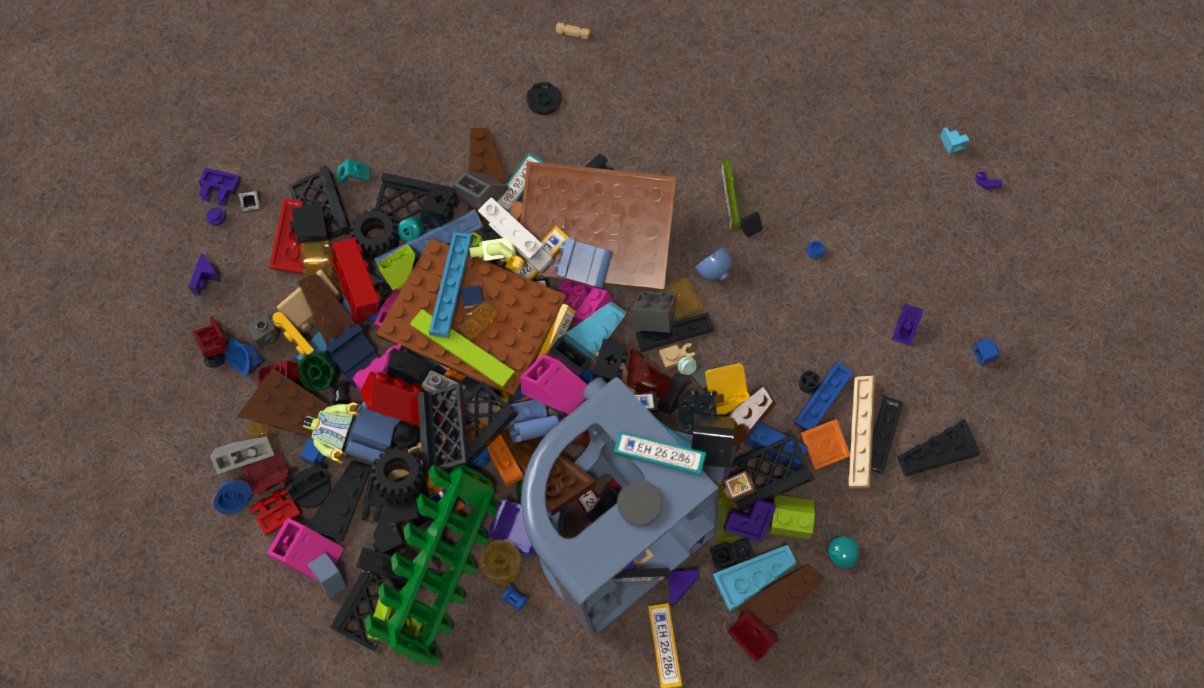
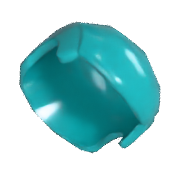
(843, 552)

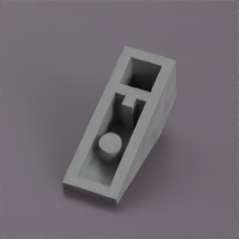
(241, 453)

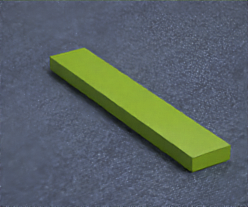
(466, 351)

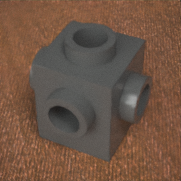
(262, 330)

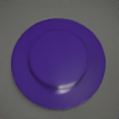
(215, 216)

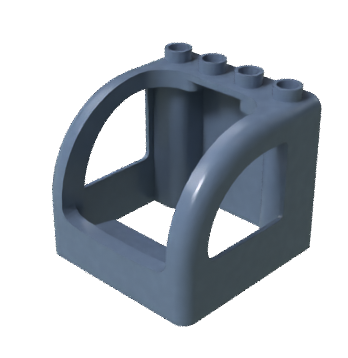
(585, 565)

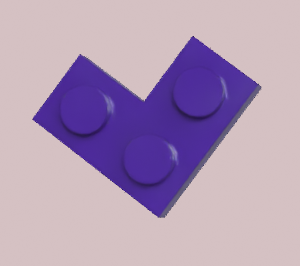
(752, 525)

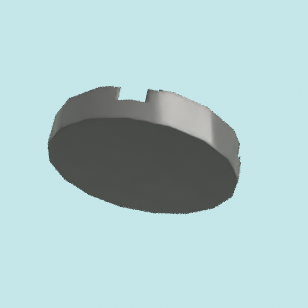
(639, 503)

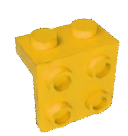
(732, 383)

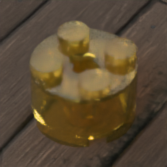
(316, 257)
(490, 558)

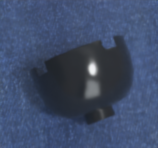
(405, 435)

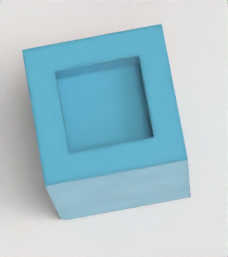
(953, 141)

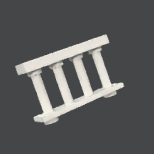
(511, 229)

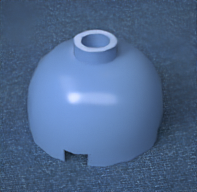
(716, 265)

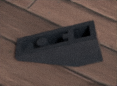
(408, 366)

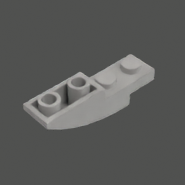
(436, 381)

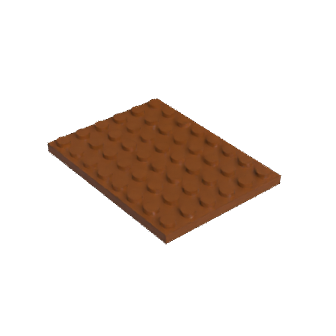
(605, 210)
(512, 338)

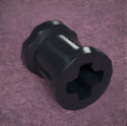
(340, 393)

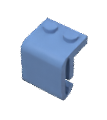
(583, 263)
(531, 421)
(369, 434)

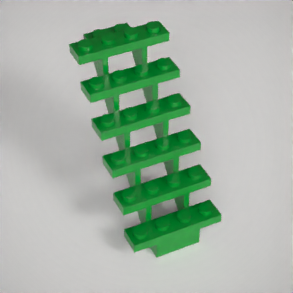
(474, 490)

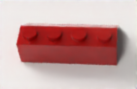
(355, 280)
(392, 397)

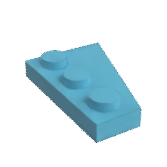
(597, 327)

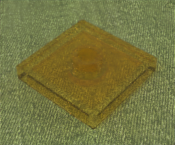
(687, 300)

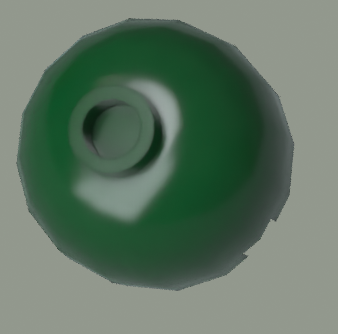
(317, 371)

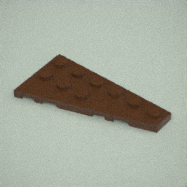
(484, 159)
(282, 405)
(565, 480)

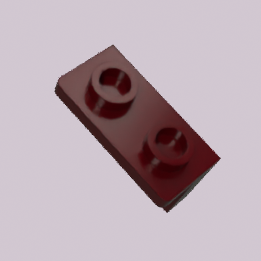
(211, 339)
(753, 635)

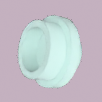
(687, 365)

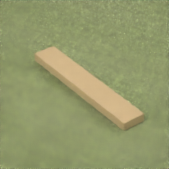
(862, 432)

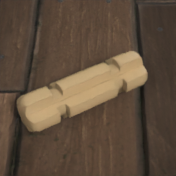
(572, 30)

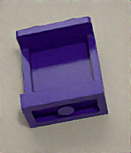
(510, 526)

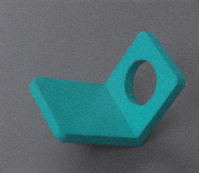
(353, 169)

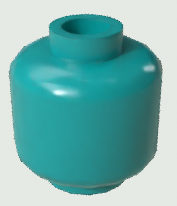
(410, 229)

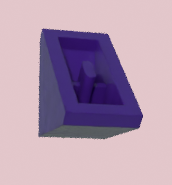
(680, 583)

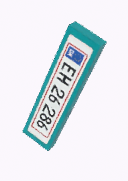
(516, 184)
(659, 453)

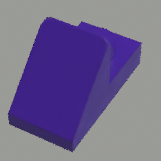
(201, 273)
(907, 324)

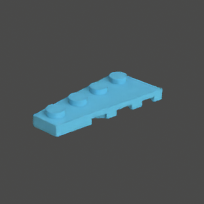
(749, 577)

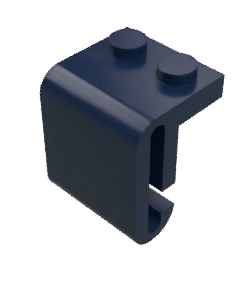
(351, 351)

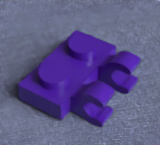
(219, 181)

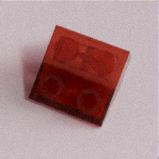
(647, 375)

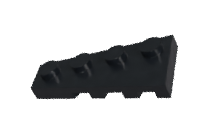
(947, 448)
(338, 508)

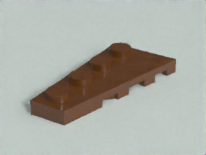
(782, 597)

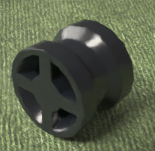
(807, 378)

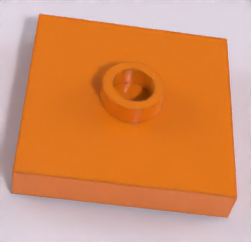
(825, 444)

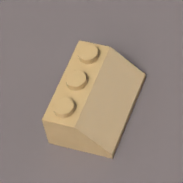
(297, 310)

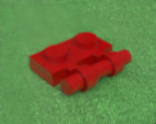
(274, 518)

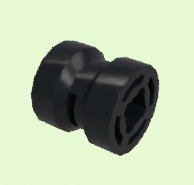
(384, 290)

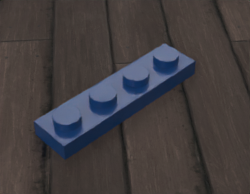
(823, 397)

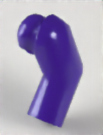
(986, 183)

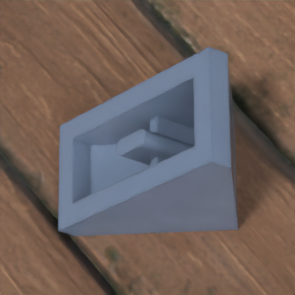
(327, 575)

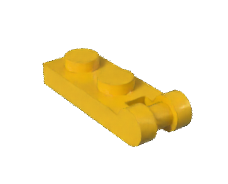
(292, 334)

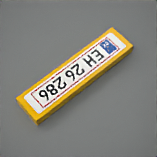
(552, 245)
(558, 328)
(665, 646)

